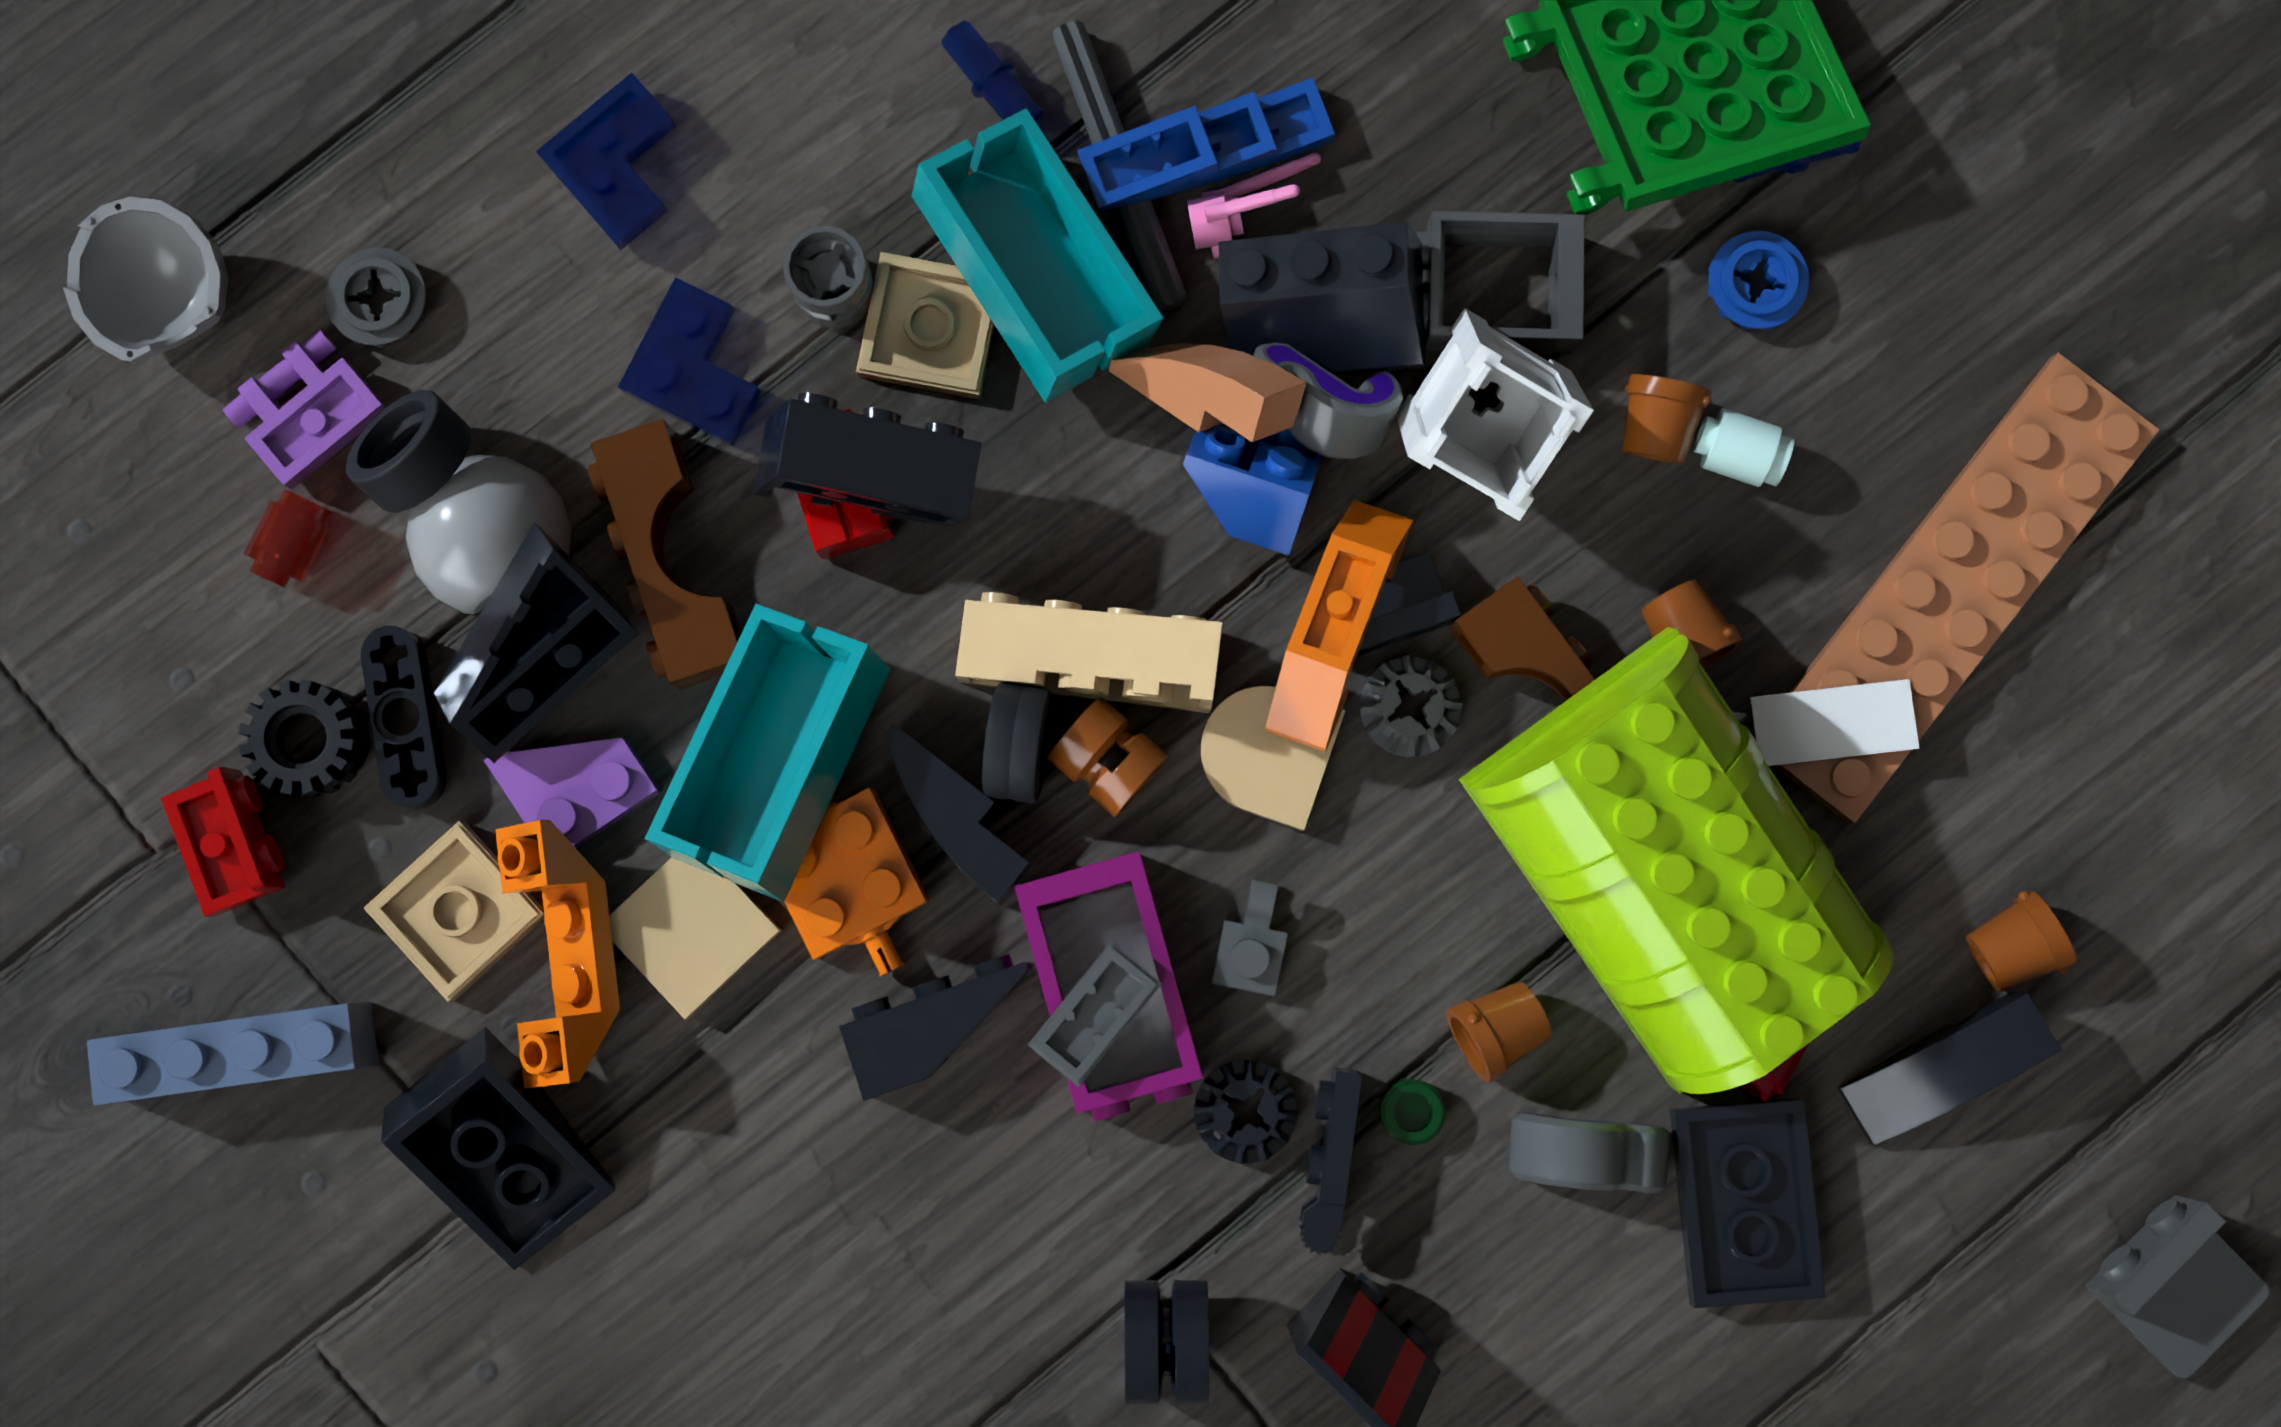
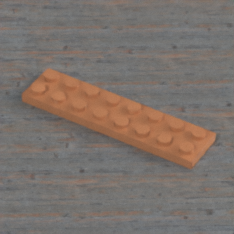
(1974, 563)

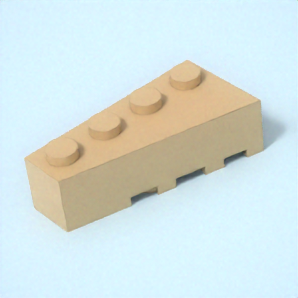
(1090, 652)

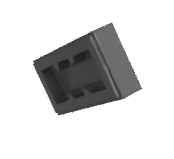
(1094, 1014)

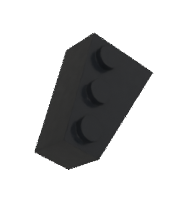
(868, 461)
(530, 647)

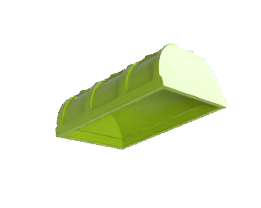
(1682, 871)

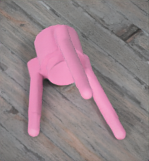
(1217, 213)

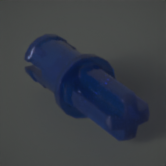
(987, 72)

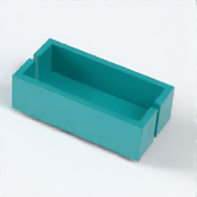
(1035, 254)
(769, 752)

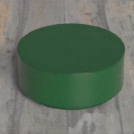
(1412, 1111)

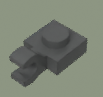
(1250, 951)

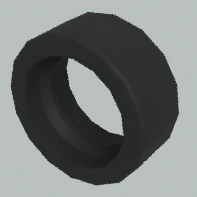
(408, 451)

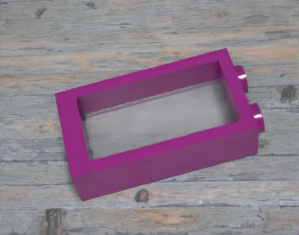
(1066, 940)

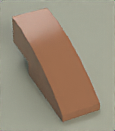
(1215, 387)

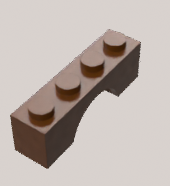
(645, 482)
(1516, 637)

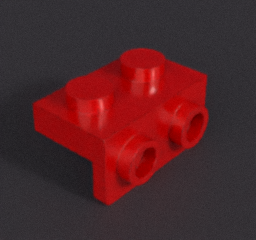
(224, 841)

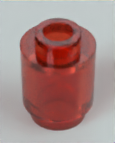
(287, 538)

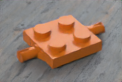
(855, 882)

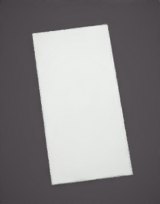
(1835, 722)

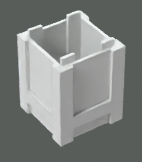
(1503, 446)

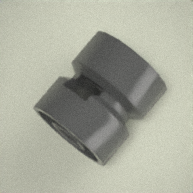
(829, 276)

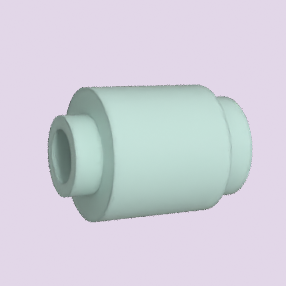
(1743, 448)

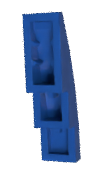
(1206, 146)

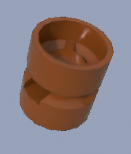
(1090, 743)

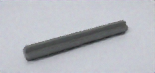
(1103, 123)

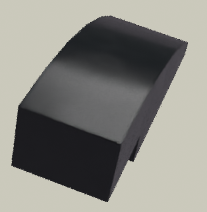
(956, 817)
(1950, 1067)

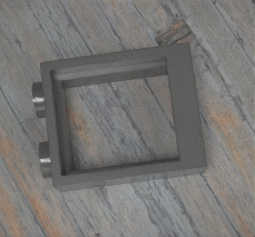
(1558, 232)

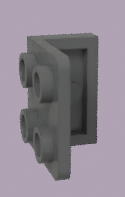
(2179, 1285)

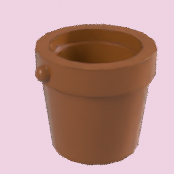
(1662, 417)
(1697, 618)
(2021, 943)
(1498, 1029)

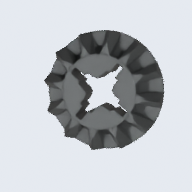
(356, 280)
(1405, 735)

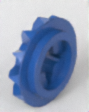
(1782, 268)

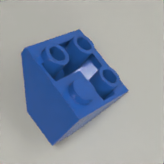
(1253, 486)

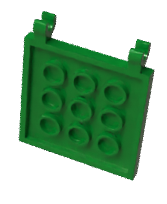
(1692, 90)

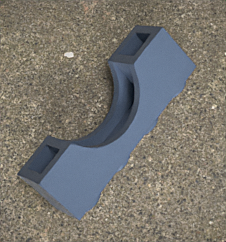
(232, 1052)

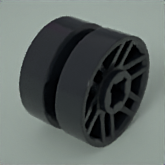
(1166, 1342)

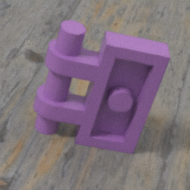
(315, 421)

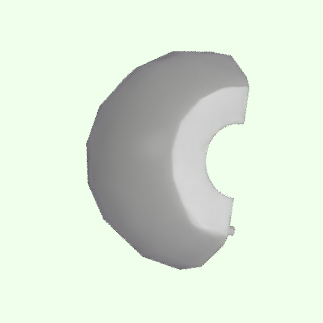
(144, 278)
(477, 524)

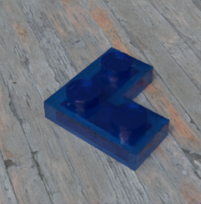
(596, 155)
(674, 369)

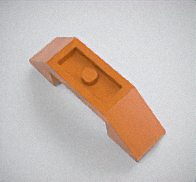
(1334, 623)
(579, 947)

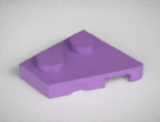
(576, 785)

